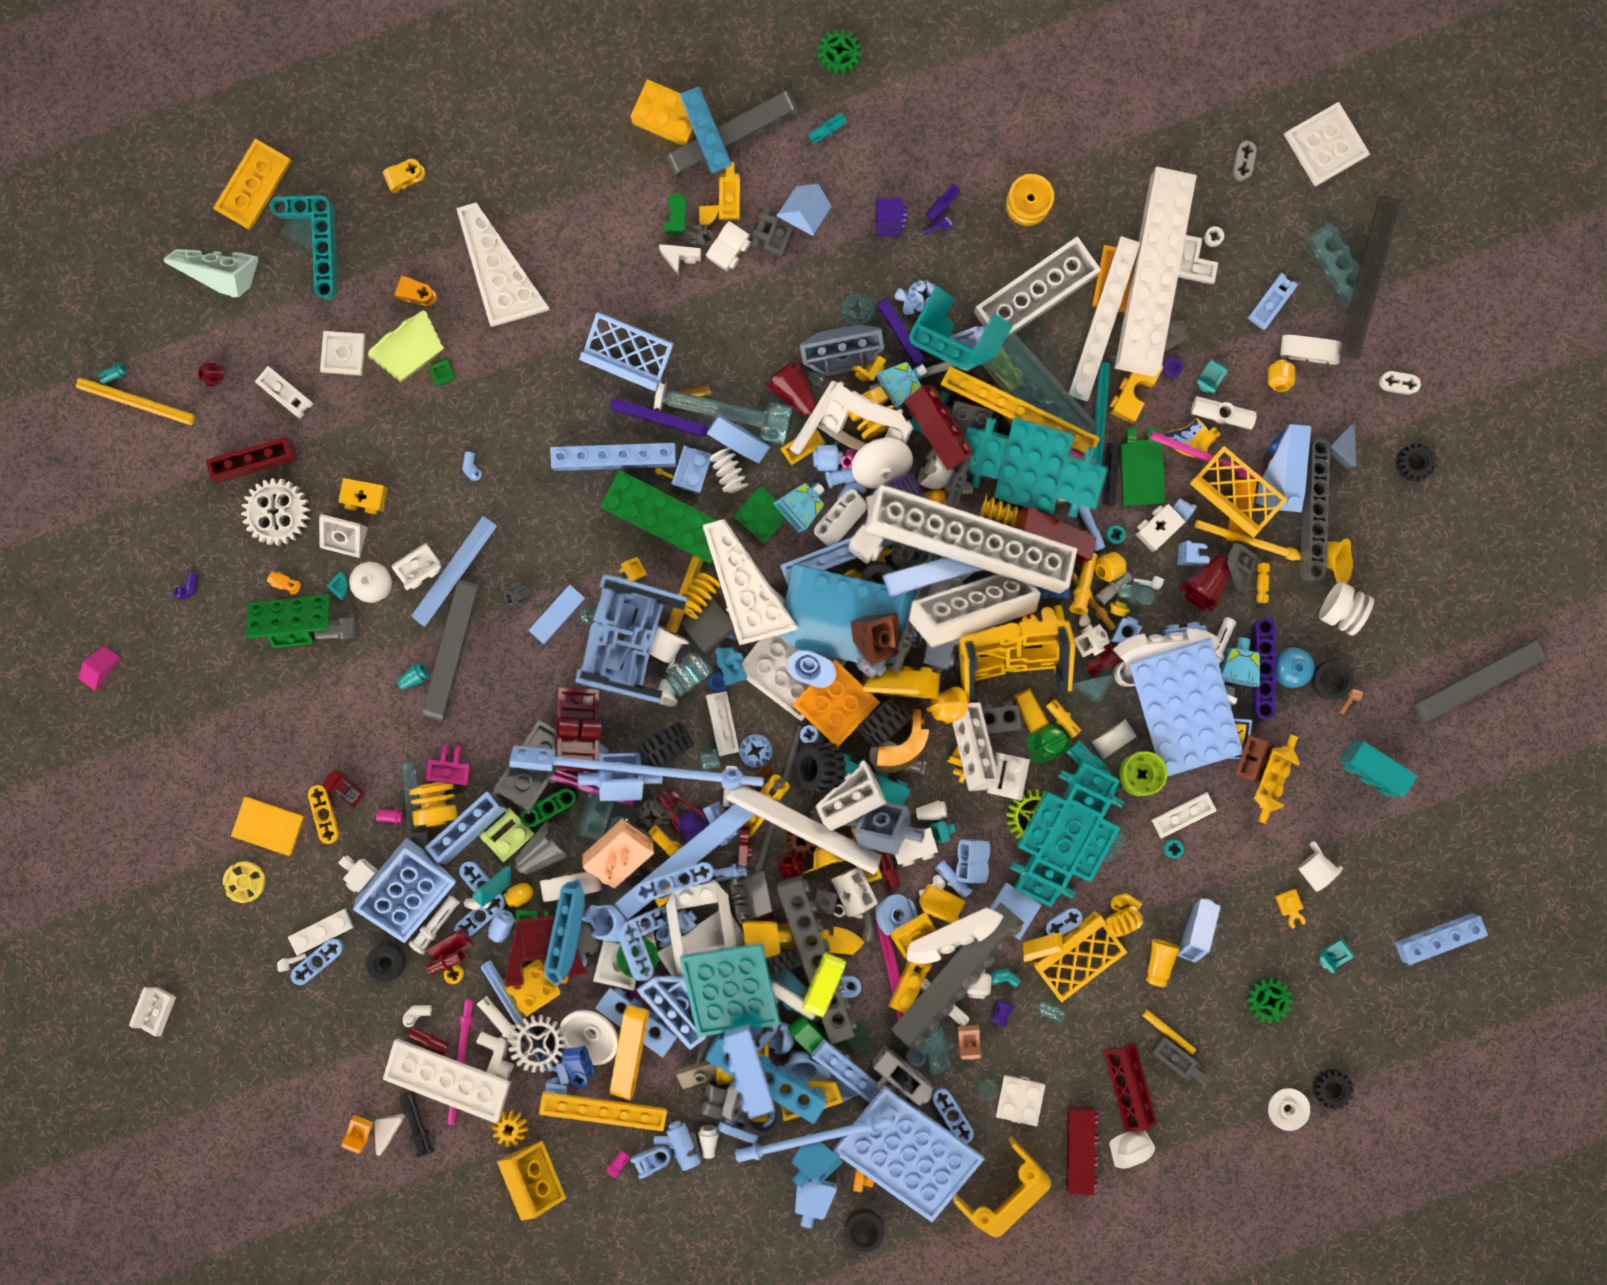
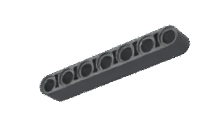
(736, 131)
(1319, 520)
(450, 650)
(1480, 681)

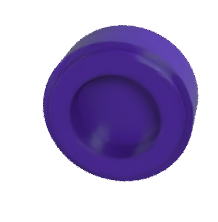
(1172, 367)

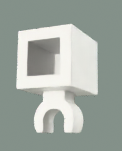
(359, 873)

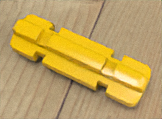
(1262, 583)

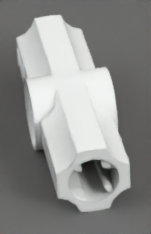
(1236, 416)

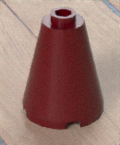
(793, 388)
(1207, 584)

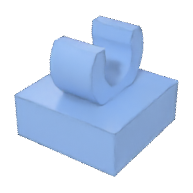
(562, 1074)

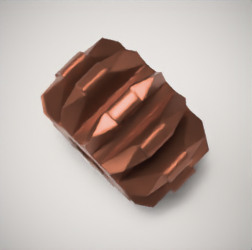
(800, 847)

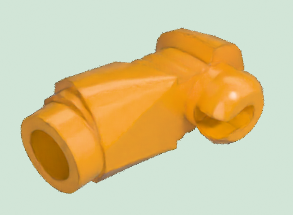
(282, 582)

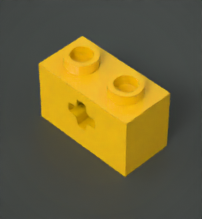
(353, 489)

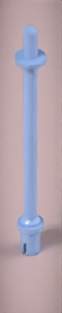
(757, 1151)

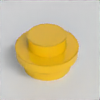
(1119, 608)

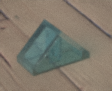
(1094, 688)

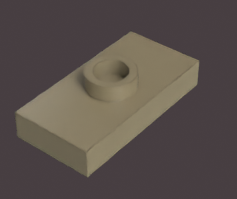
(696, 1074)

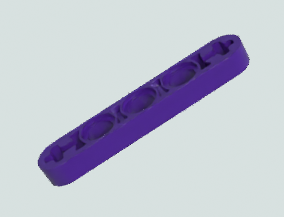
(656, 416)

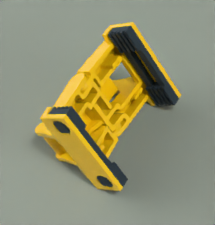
(1006, 653)

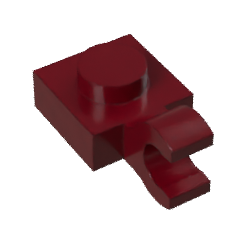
(1104, 659)

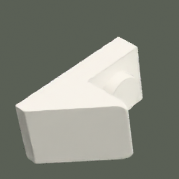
(674, 254)

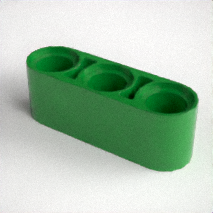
(559, 806)
(809, 1033)

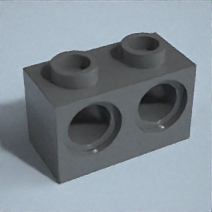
(999, 724)

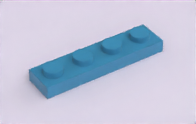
(705, 130)

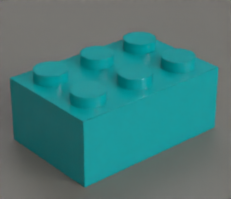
(1377, 769)

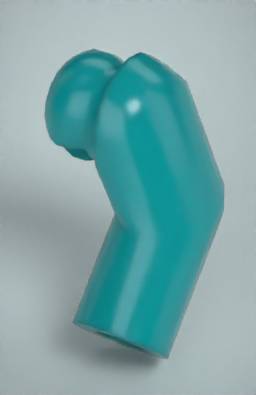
(1004, 975)

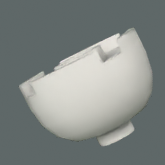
(935, 474)
(370, 582)

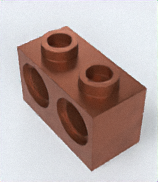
(1254, 759)

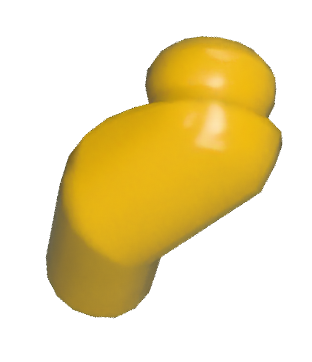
(1124, 900)

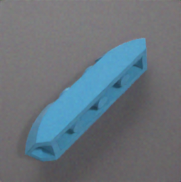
(565, 932)

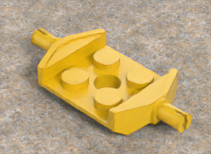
(1274, 778)

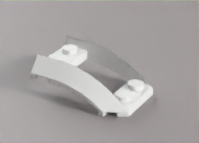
(844, 401)
(697, 895)

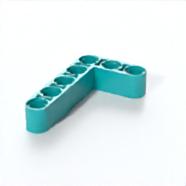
(318, 238)

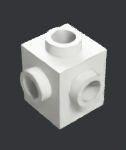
(1091, 640)

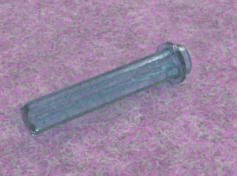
(409, 778)

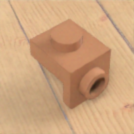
(969, 1042)

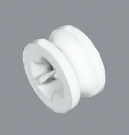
(1207, 238)

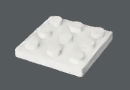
(1326, 144)

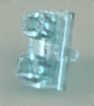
(1137, 594)

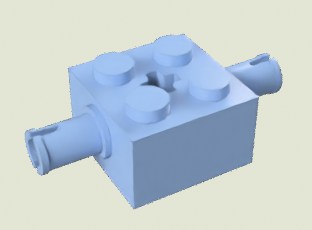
(616, 784)

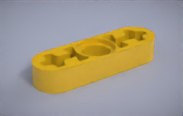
(315, 810)

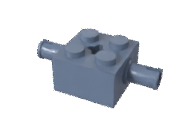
(939, 656)
(885, 828)

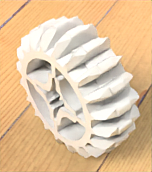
(550, 1055)

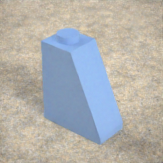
(1199, 930)

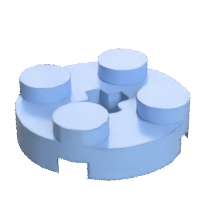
(886, 909)

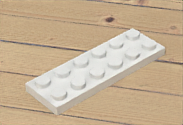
(446, 1080)

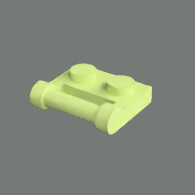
(511, 840)

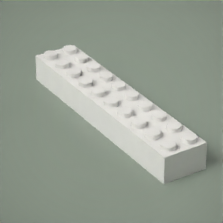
(1155, 272)
(970, 539)

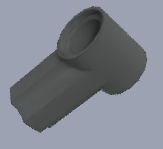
(341, 628)

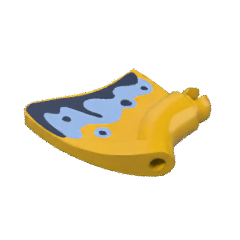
(1195, 435)

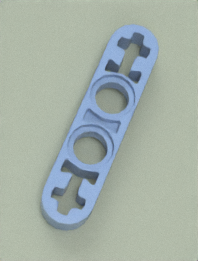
(675, 884)

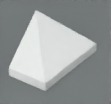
(1114, 739)
(385, 1130)

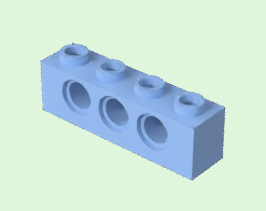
(1441, 938)
(607, 1006)

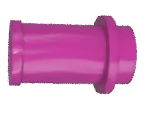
(849, 455)
(392, 816)
(618, 1163)

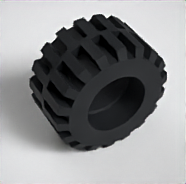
(884, 721)
(665, 745)
(819, 768)

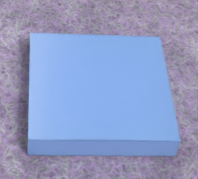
(1019, 904)

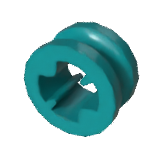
(1109, 532)
(1178, 844)

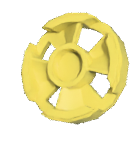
(244, 882)

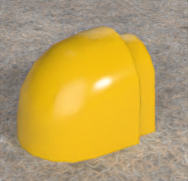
(518, 895)

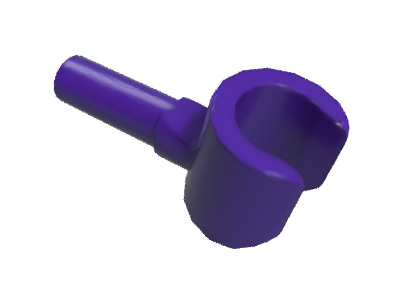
(944, 222)

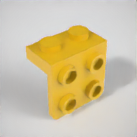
(535, 991)

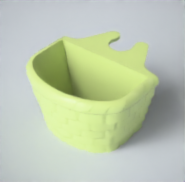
(407, 347)

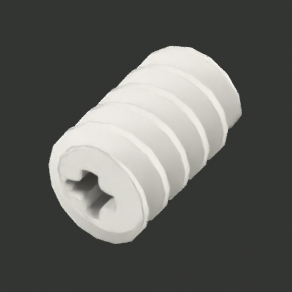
(728, 471)

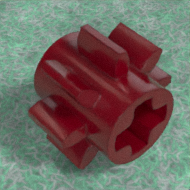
(211, 373)
(791, 866)

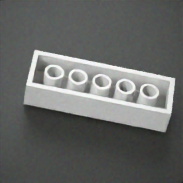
(1041, 287)
(972, 608)

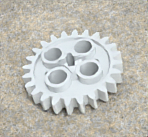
(257, 514)

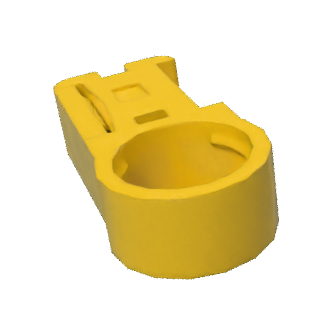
(664, 841)

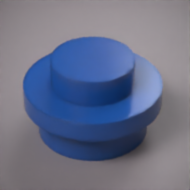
(716, 682)

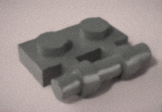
(778, 236)

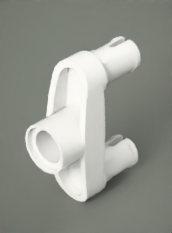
(498, 1065)

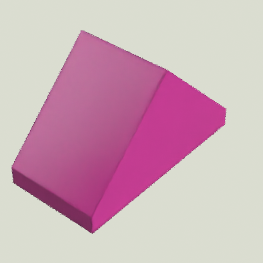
(98, 667)

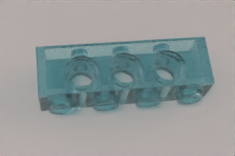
(1327, 260)

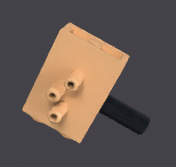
(619, 855)

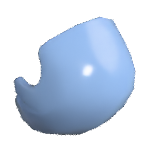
(781, 1044)

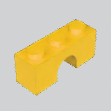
(1127, 405)

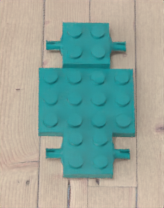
(1035, 466)
(1068, 835)

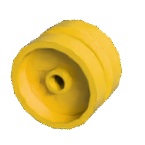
(1026, 188)

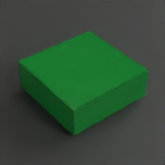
(442, 372)

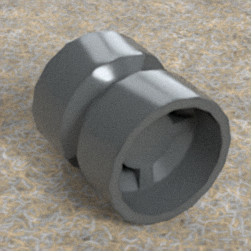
(715, 1100)

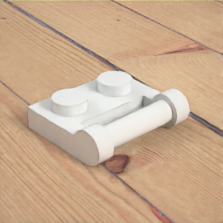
(1014, 776)

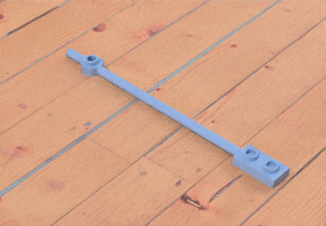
(545, 759)

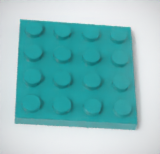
(730, 989)

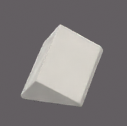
(341, 535)

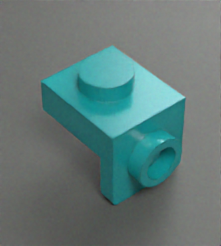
(1211, 376)
(1335, 955)

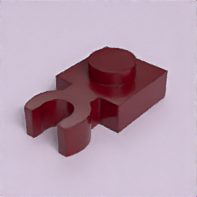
(745, 850)

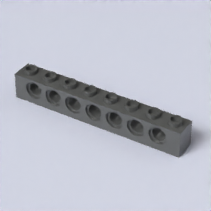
(788, 889)

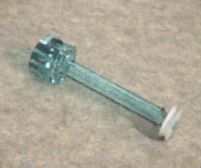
(773, 421)

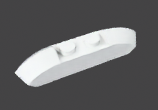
(1141, 647)
(944, 940)

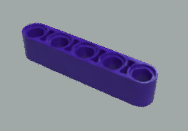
(1269, 659)

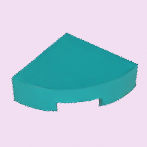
(339, 585)

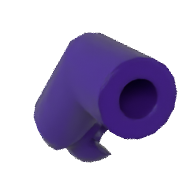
(188, 589)

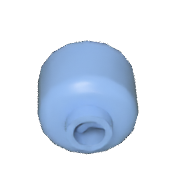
(827, 458)

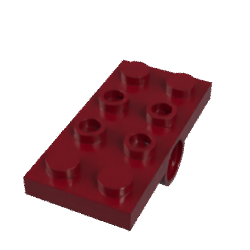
(577, 726)

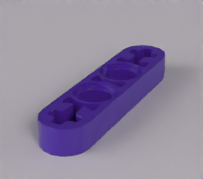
(900, 332)

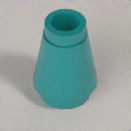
(414, 675)

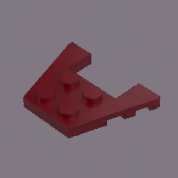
(532, 943)

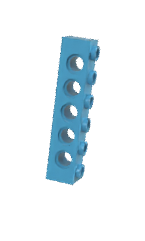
(806, 1109)

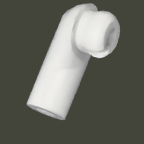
(415, 1012)

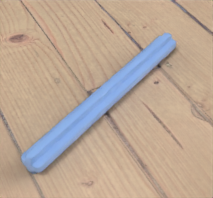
(510, 1004)

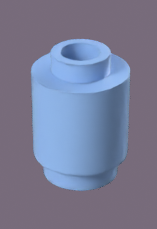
(501, 926)

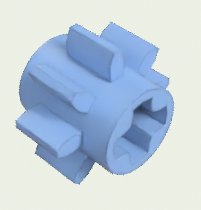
(686, 920)

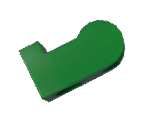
(677, 222)

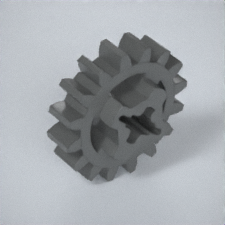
(907, 556)

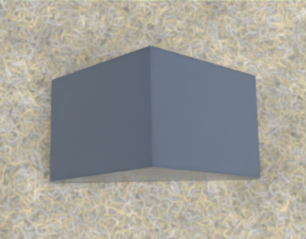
(1344, 447)

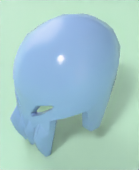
(605, 921)

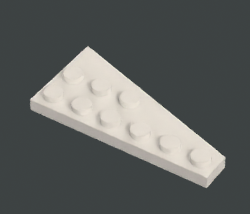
(502, 282)
(749, 598)

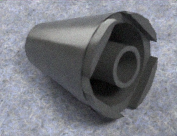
(543, 849)

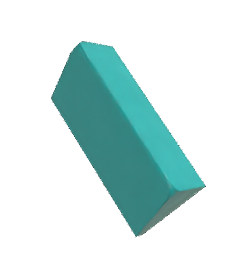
(493, 887)

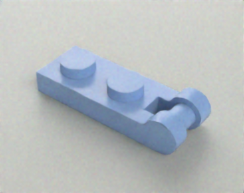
(1272, 301)

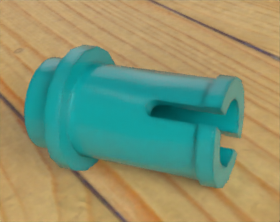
(112, 373)

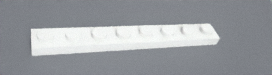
(1104, 319)

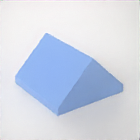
(806, 208)

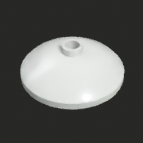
(881, 462)
(591, 1031)

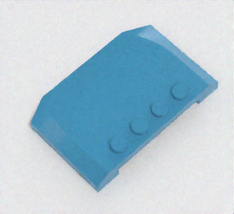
(827, 602)

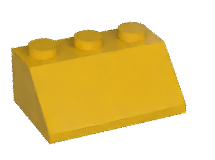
(905, 683)
(531, 1180)

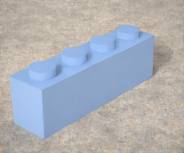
(466, 828)
(748, 1070)

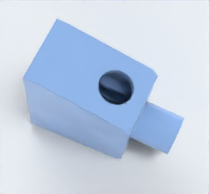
(814, 1201)

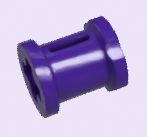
(1002, 1012)

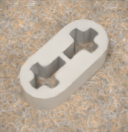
(1399, 387)

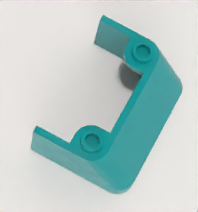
(933, 332)

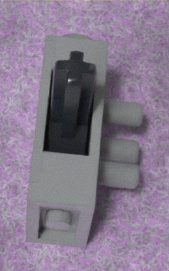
(901, 1076)

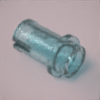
(1050, 1011)

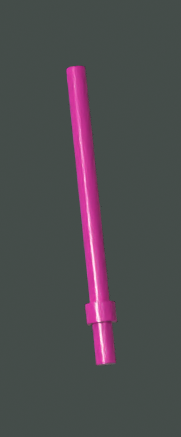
(1241, 472)
(465, 1022)

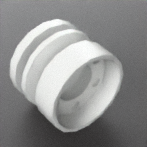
(1346, 608)

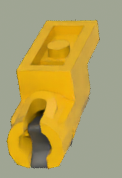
(774, 789)

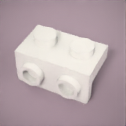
(417, 566)
(152, 1010)

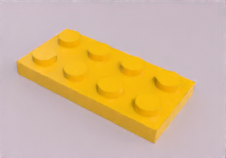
(252, 184)

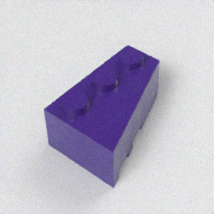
(889, 216)

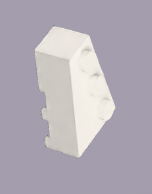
(852, 799)

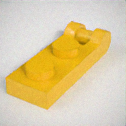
(909, 986)

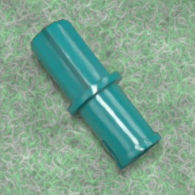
(827, 128)

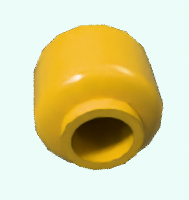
(1281, 375)
(1110, 567)

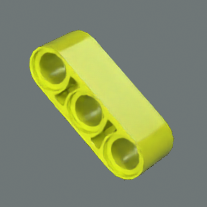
(823, 984)

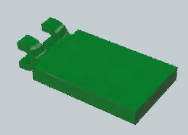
(1142, 470)

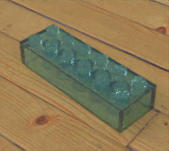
(1028, 379)

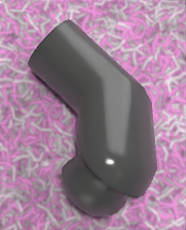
(868, 930)

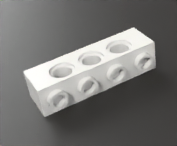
(975, 749)

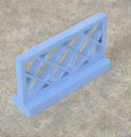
(619, 367)

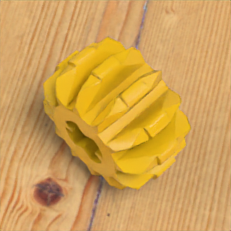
(1124, 921)
(518, 1131)

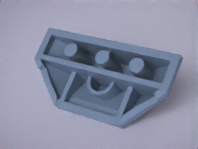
(841, 349)

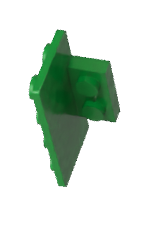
(288, 620)

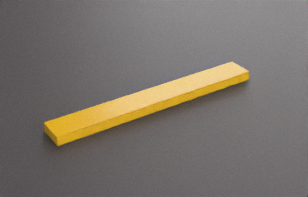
(1013, 407)

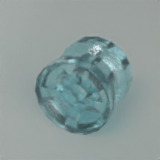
(710, 760)

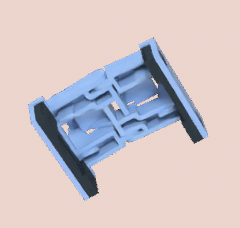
(612, 618)

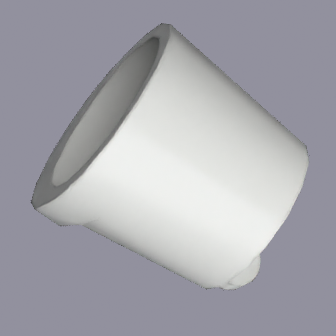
(666, 645)
(1319, 869)

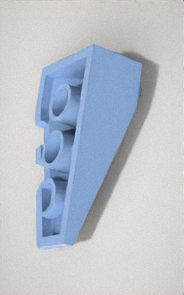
(1288, 469)

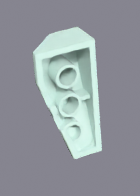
(221, 273)

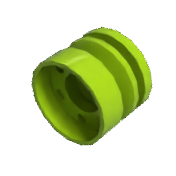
(1154, 774)

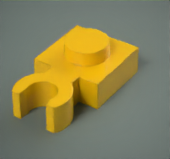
(1290, 905)

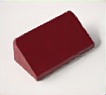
(450, 943)

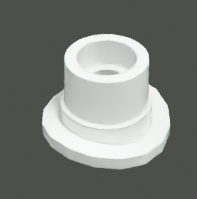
(668, 694)

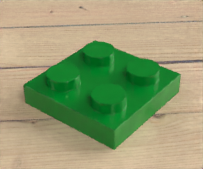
(760, 515)

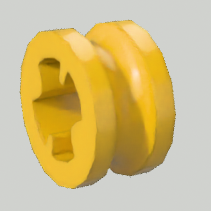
(450, 979)

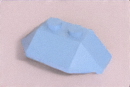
(671, 1002)

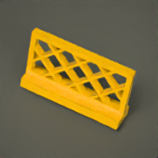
(1227, 506)
(1072, 940)

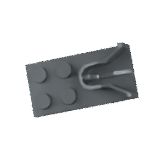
(525, 784)

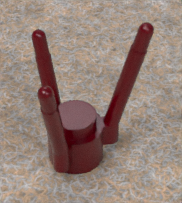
(669, 801)

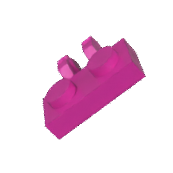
(446, 771)

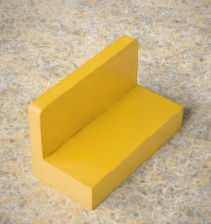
(941, 904)

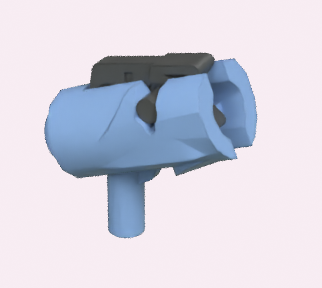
(684, 1145)

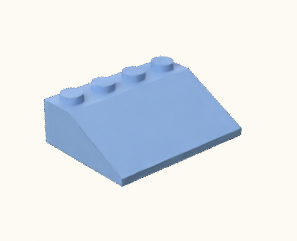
(404, 891)

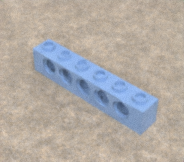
(613, 456)

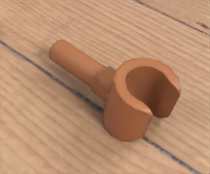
(1355, 695)

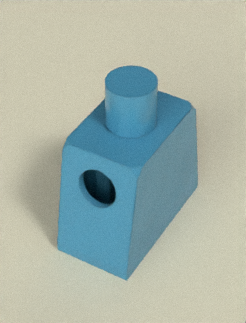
(814, 1163)

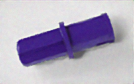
(943, 203)

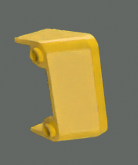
(1034, 1186)

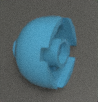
(1294, 667)

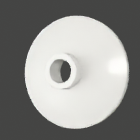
(1298, 1112)

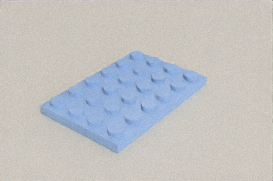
(1186, 706)
(911, 1157)

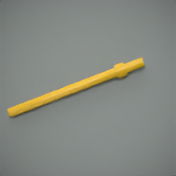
(1289, 553)

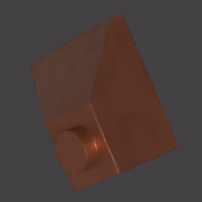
(876, 636)

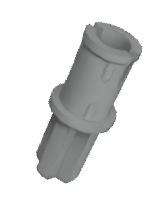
(1112, 588)

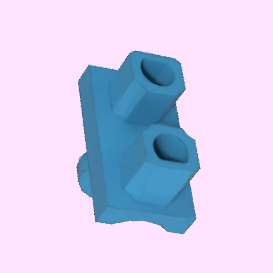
(731, 665)

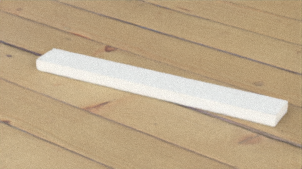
(804, 827)

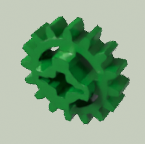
(830, 49)
(1273, 1008)

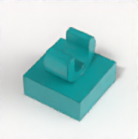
(941, 831)

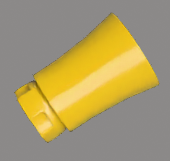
(1161, 962)

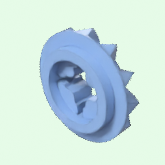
(914, 292)
(758, 741)

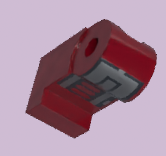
(344, 788)

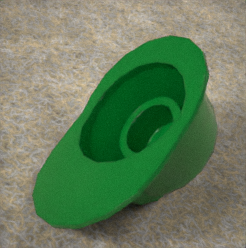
(1047, 743)

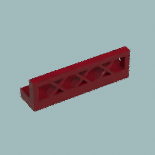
(1135, 1088)

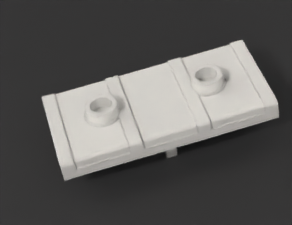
(704, 935)

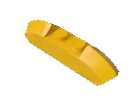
(841, 941)

